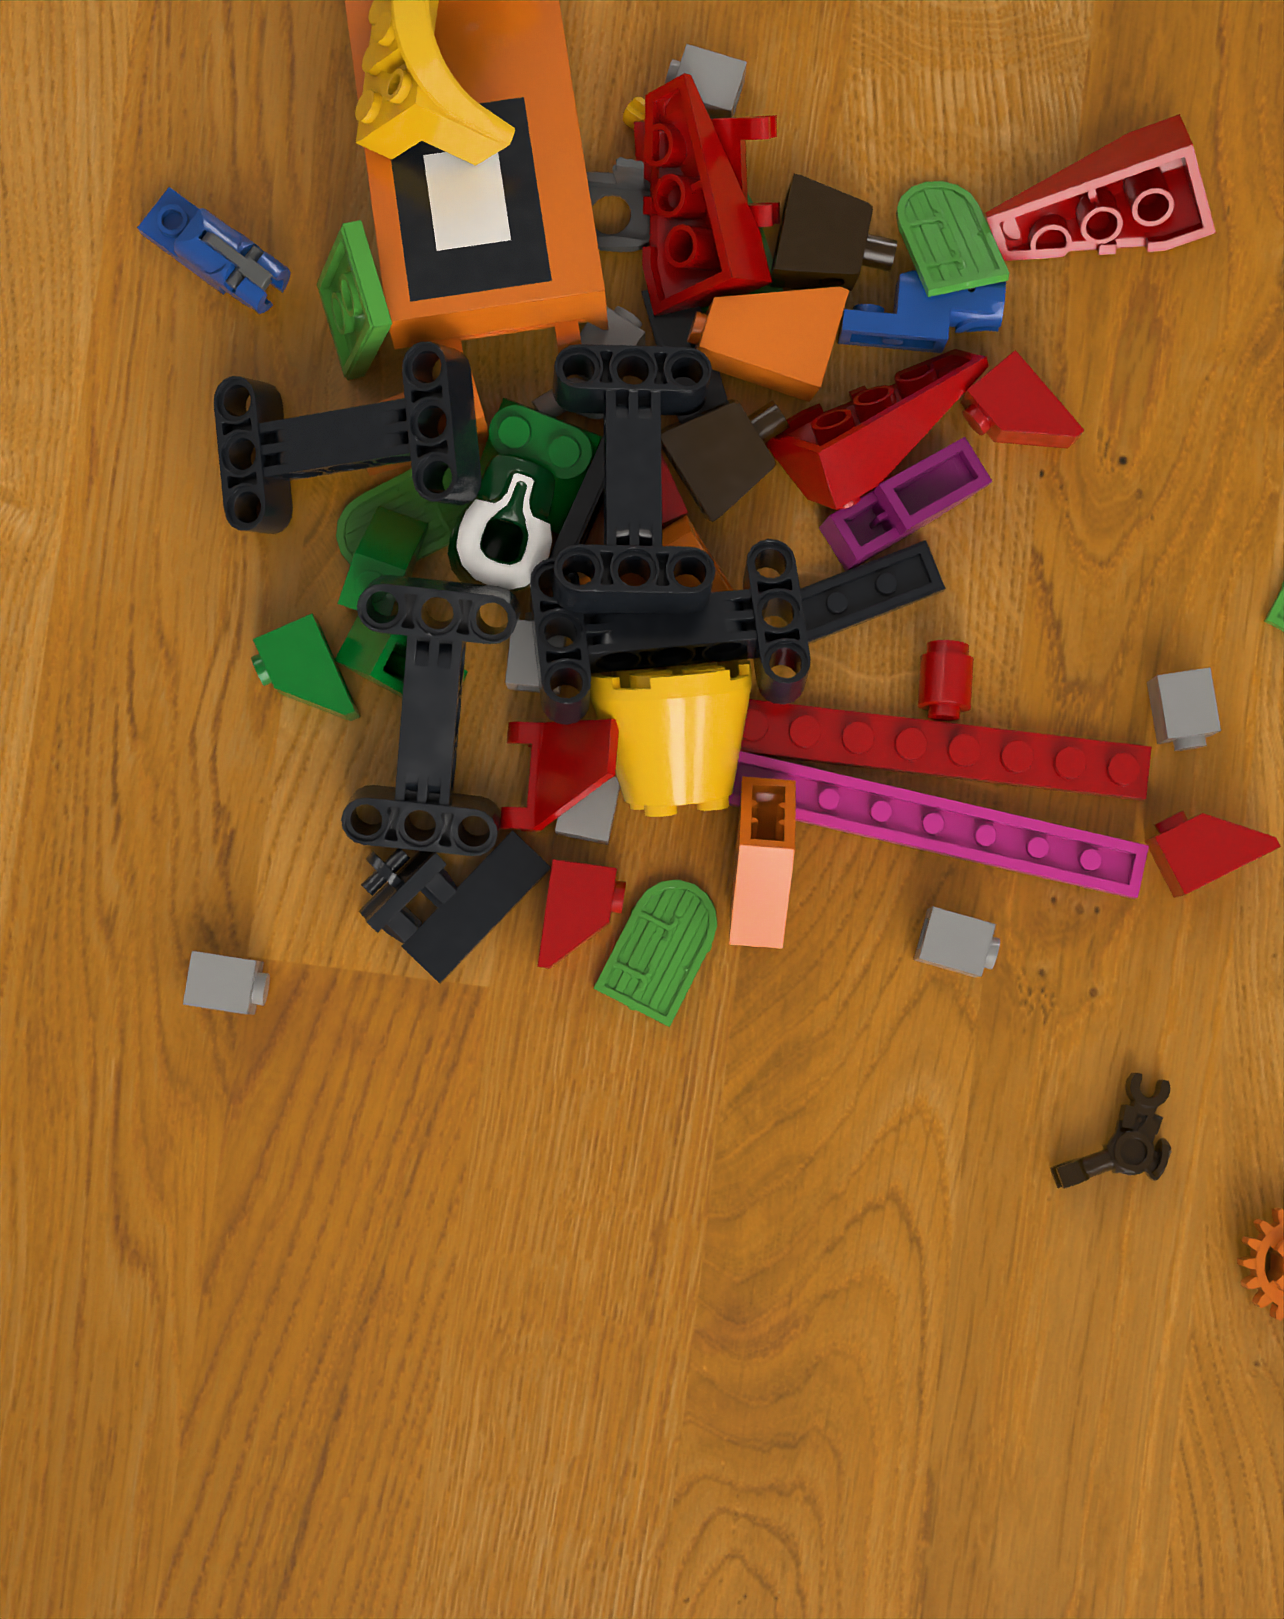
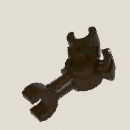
(1131, 1145)

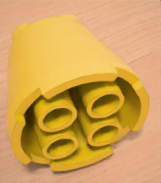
(676, 732)

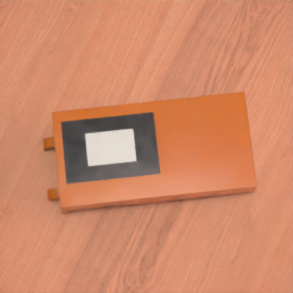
(502, 239)

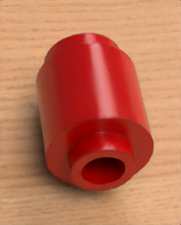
(945, 680)

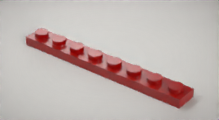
(947, 750)

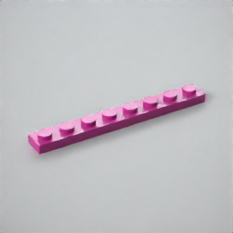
(954, 828)

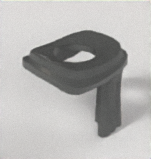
(628, 184)

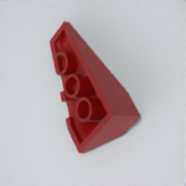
(1120, 196)
(699, 218)
(859, 443)

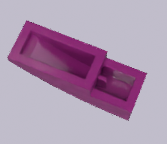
(905, 504)

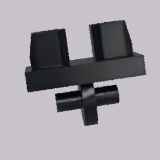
(387, 907)

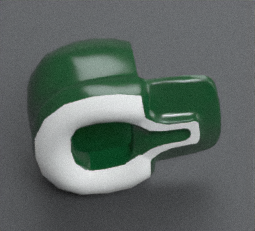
(497, 551)

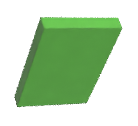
(353, 301)

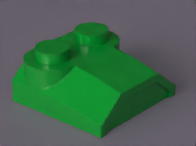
(547, 442)

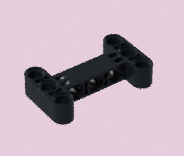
(347, 439)
(632, 478)
(724, 630)
(430, 717)

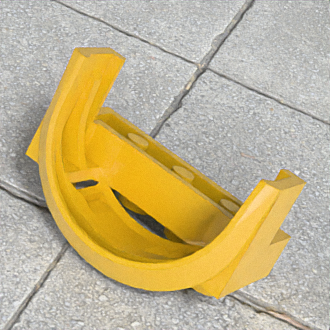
(413, 93)

